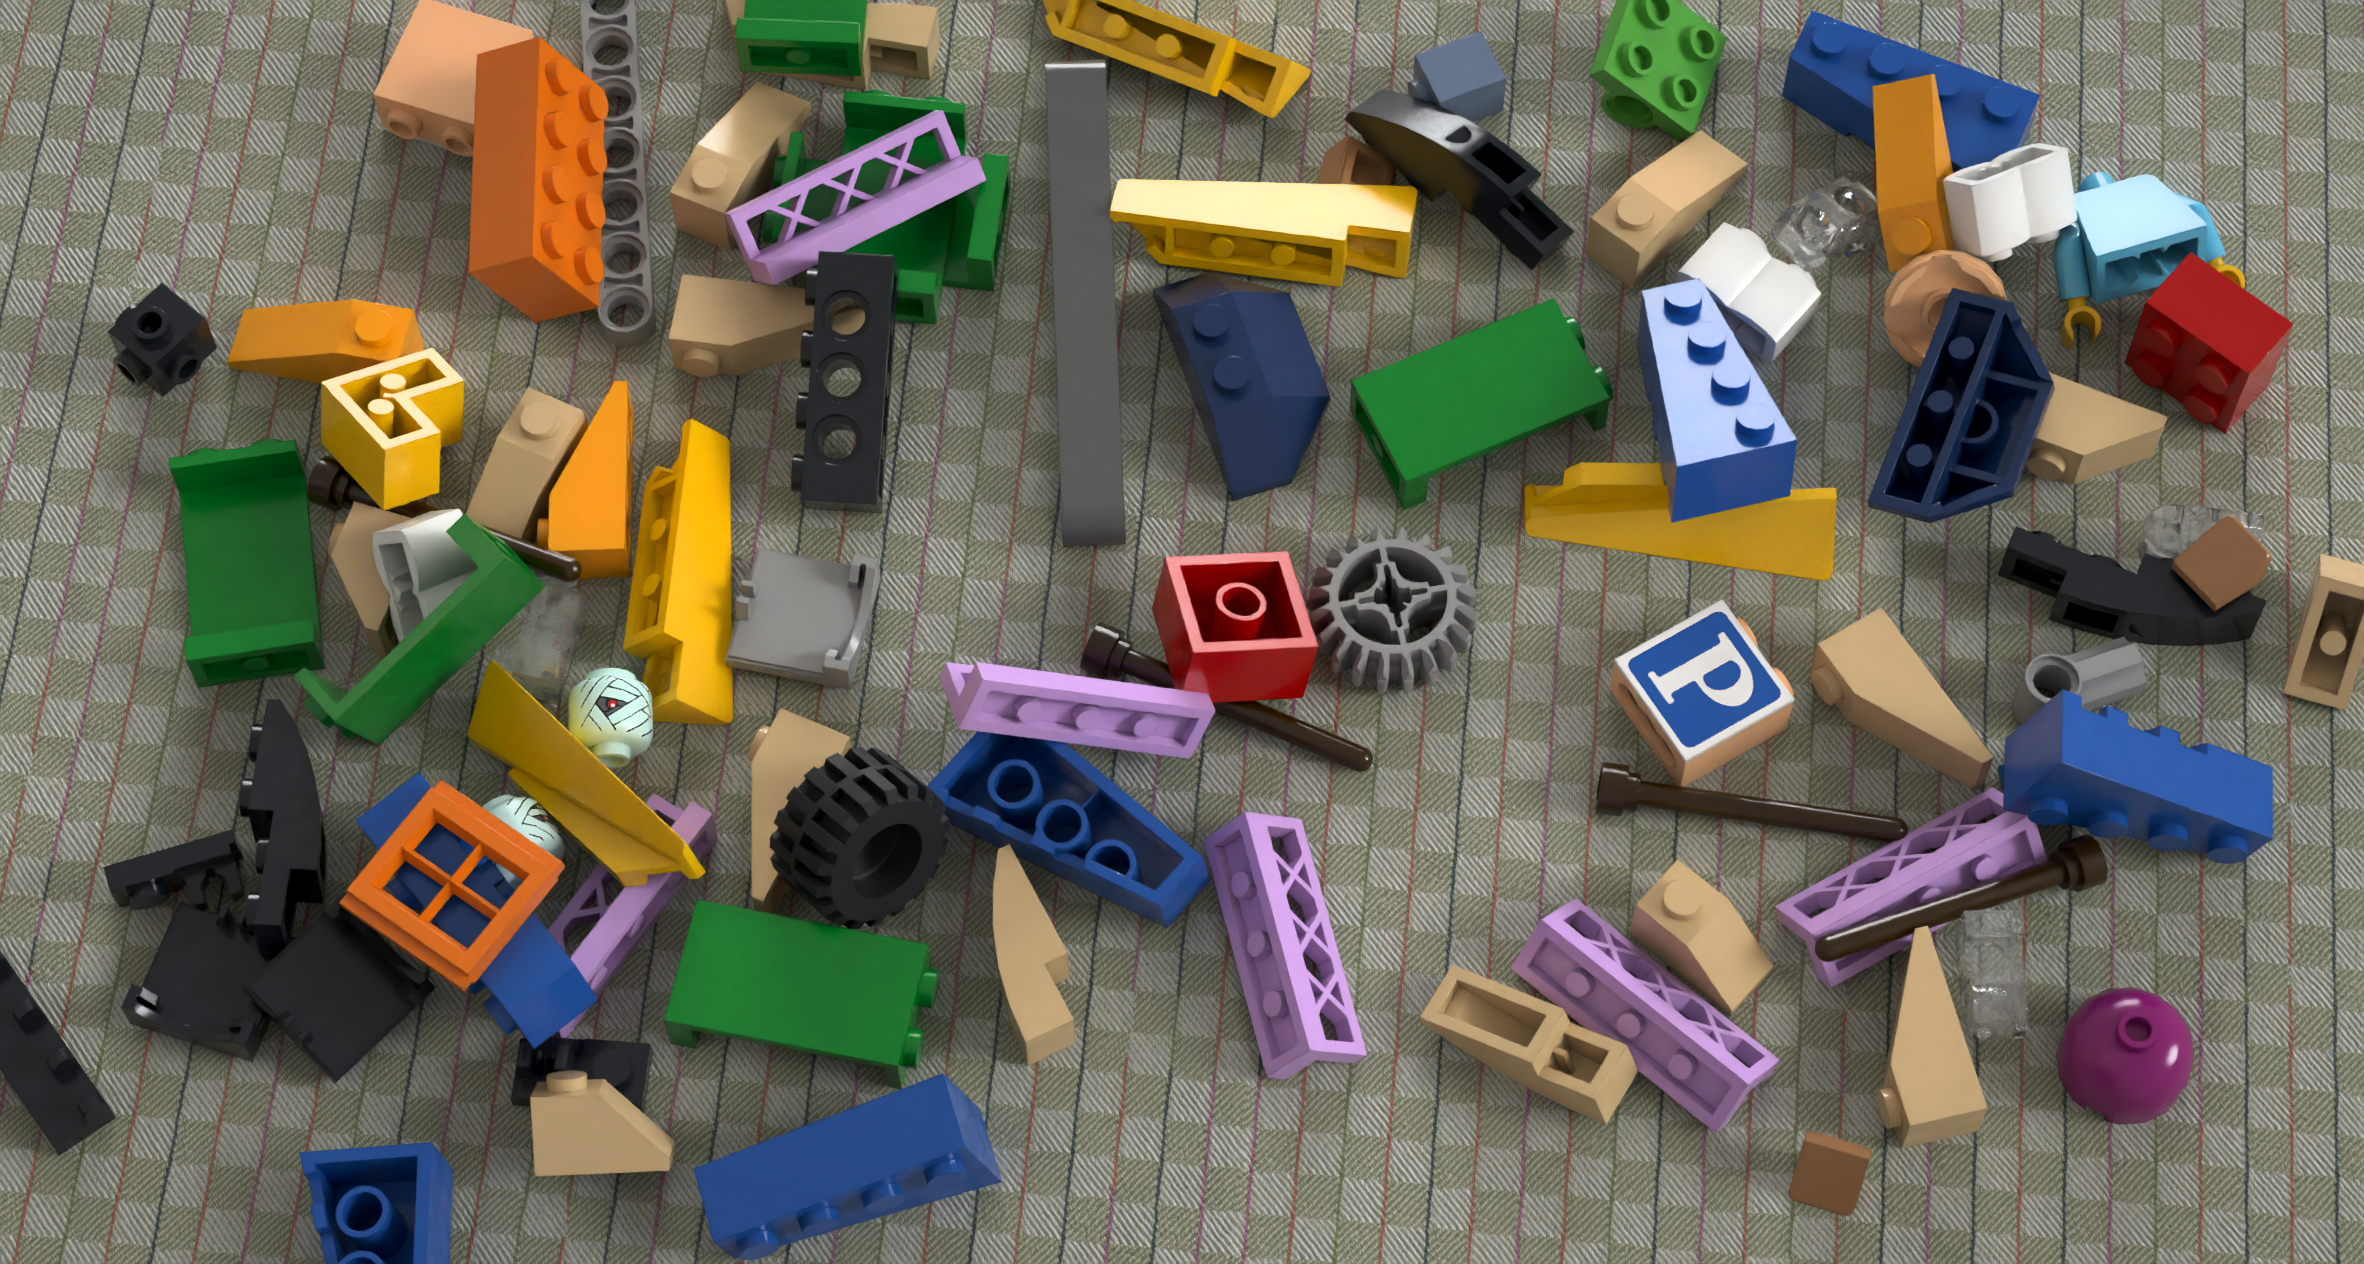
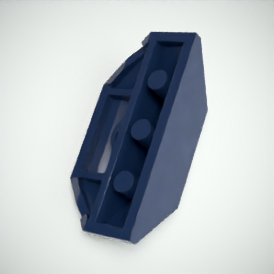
(1246, 375)
(1966, 414)

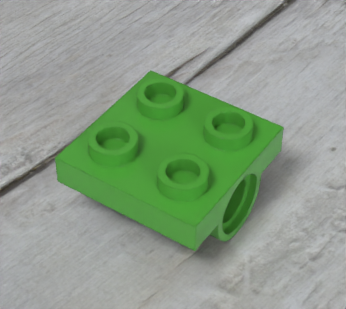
(1656, 65)

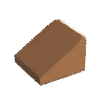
(1355, 164)
(2223, 563)
(1829, 1173)

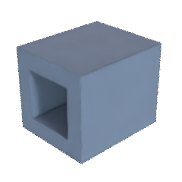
(1460, 78)

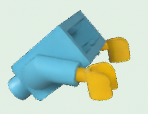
(2127, 243)

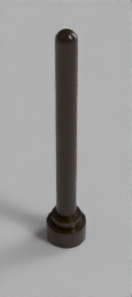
(336, 489)
(1112, 654)
(1625, 791)
(2075, 865)

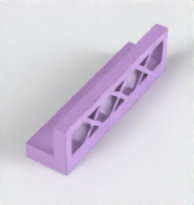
(863, 219)
(1076, 709)
(1966, 858)
(635, 908)
(1271, 940)
(1675, 1053)

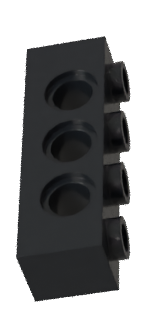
(858, 479)

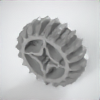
(1436, 594)

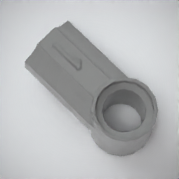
(2097, 674)

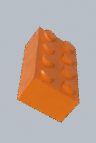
(537, 181)

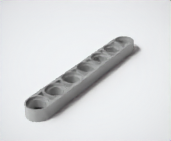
(625, 182)

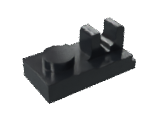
(151, 877)
(618, 1062)

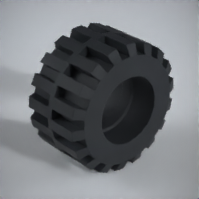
(859, 837)

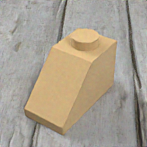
(2091, 434)
(356, 568)
(2329, 635)
(1700, 937)
(592, 1129)

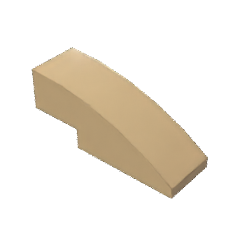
(897, 41)
(1029, 963)
(1531, 1043)

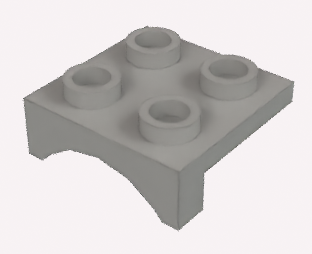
(804, 617)

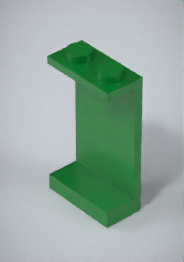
(802, 36)
(976, 224)
(923, 240)
(1477, 396)
(248, 563)
(435, 646)
(802, 988)

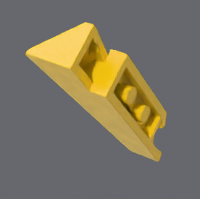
(1178, 51)
(1271, 227)
(1629, 511)
(684, 583)
(575, 785)

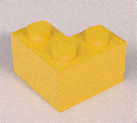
(392, 424)

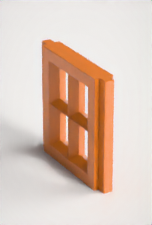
(414, 931)

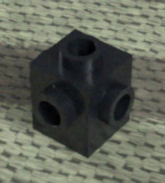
(161, 341)

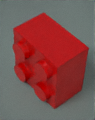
(2207, 343)
(1235, 626)

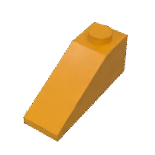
(1911, 169)
(323, 339)
(595, 493)

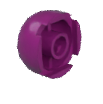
(2125, 1055)

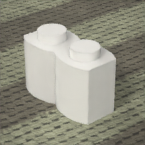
(2011, 201)
(1755, 293)
(420, 566)

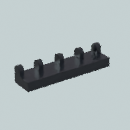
(45, 1069)

